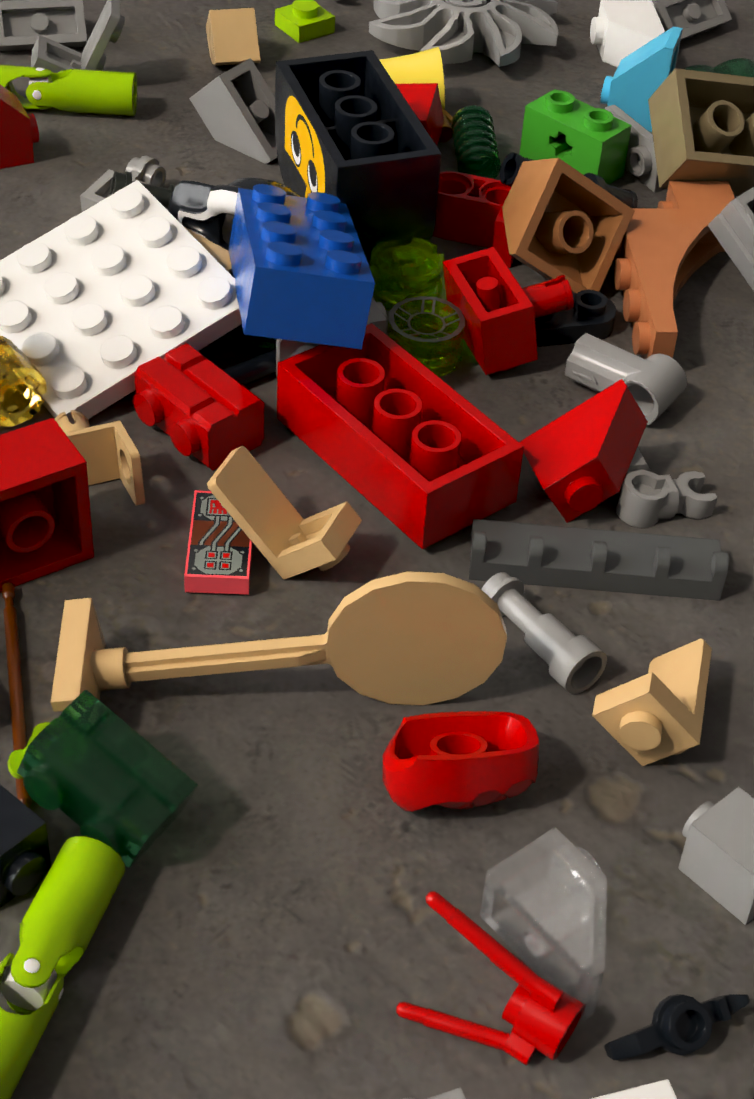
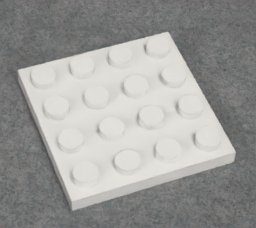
(110, 297)

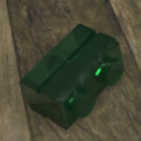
(105, 778)

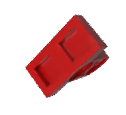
(472, 211)

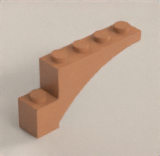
(661, 254)

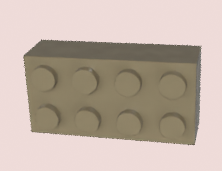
(704, 128)

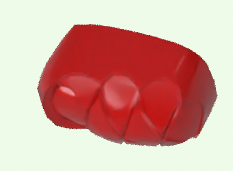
(460, 759)

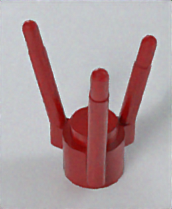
(538, 1010)

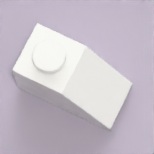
(624, 28)

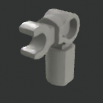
(655, 497)

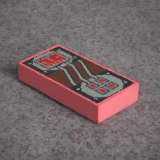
(217, 550)

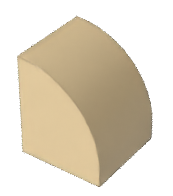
(232, 36)

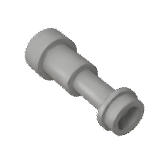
(571, 658)

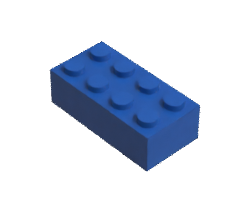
(299, 268)

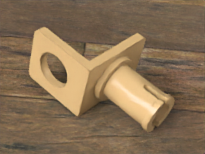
(107, 451)

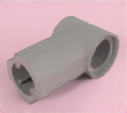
(652, 381)

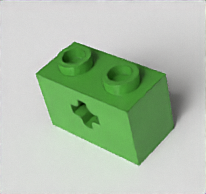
(575, 133)

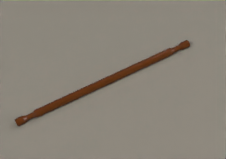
(15, 682)

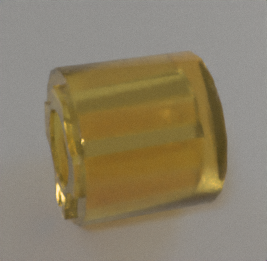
(19, 385)

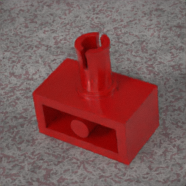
(498, 310)

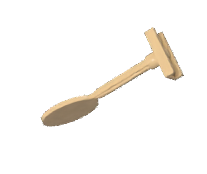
(390, 640)

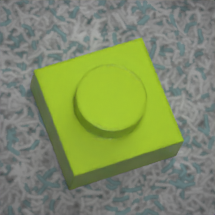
(304, 20)

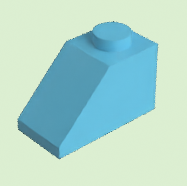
(641, 75)

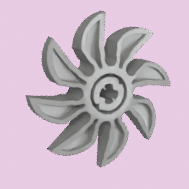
(466, 26)

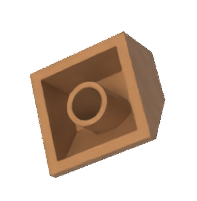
(563, 223)

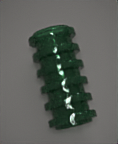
(475, 142)

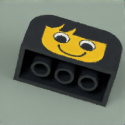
(357, 138)

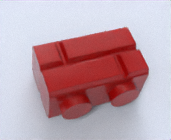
(198, 406)

